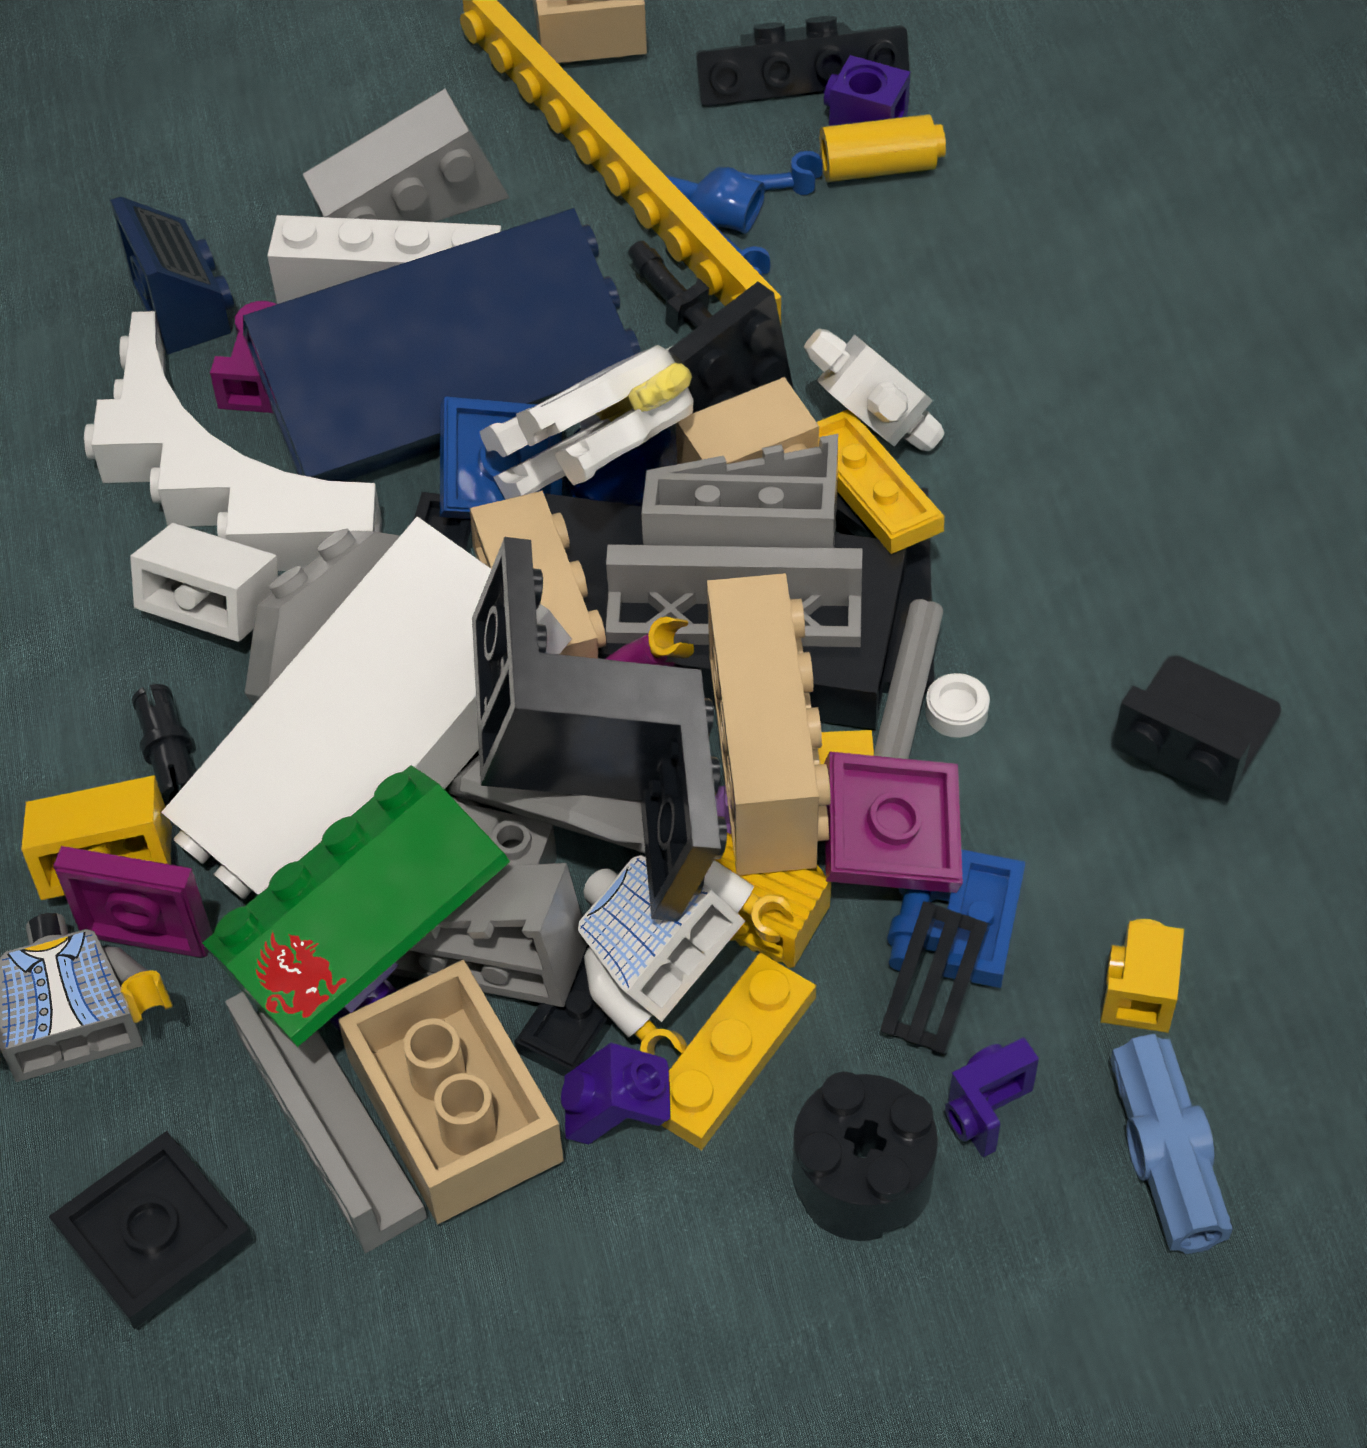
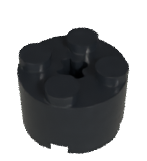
(872, 1120)

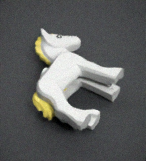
(615, 414)

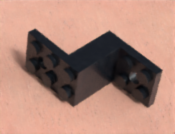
(596, 730)

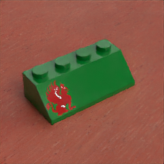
(354, 903)

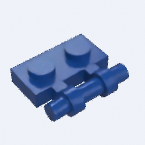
(988, 894)

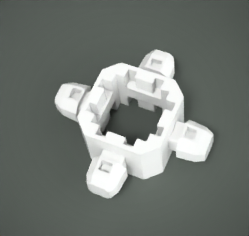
(874, 390)

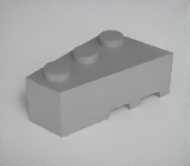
(409, 169)
(746, 503)
(512, 934)

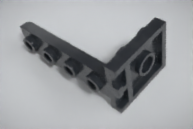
(738, 353)

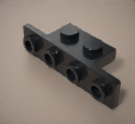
(793, 60)

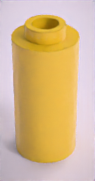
(881, 147)

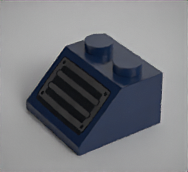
(173, 275)

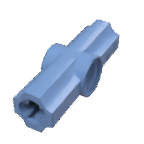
(1170, 1144)

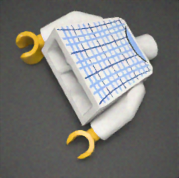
(649, 964)

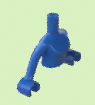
(735, 198)

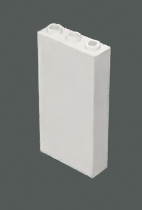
(361, 701)

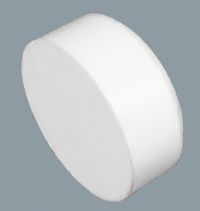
(957, 705)

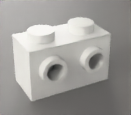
(202, 580)

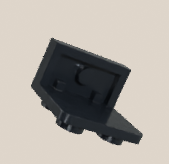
(1196, 726)

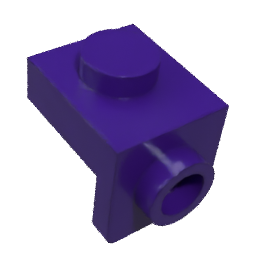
(985, 1084)
(614, 1087)

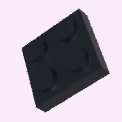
(150, 1229)

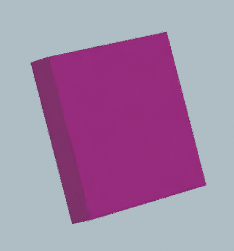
(893, 823)
(134, 901)

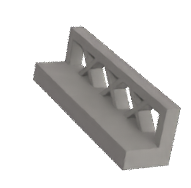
(681, 574)
(331, 1128)

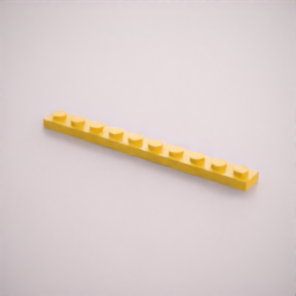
(611, 152)

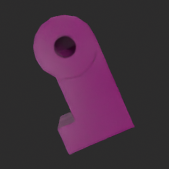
(236, 377)

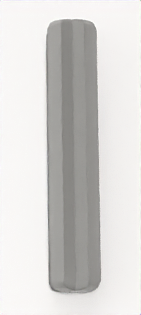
(909, 680)

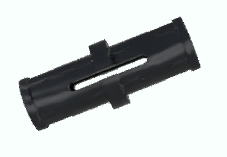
(164, 741)

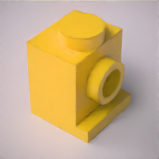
(1144, 977)

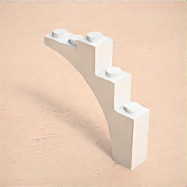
(204, 481)

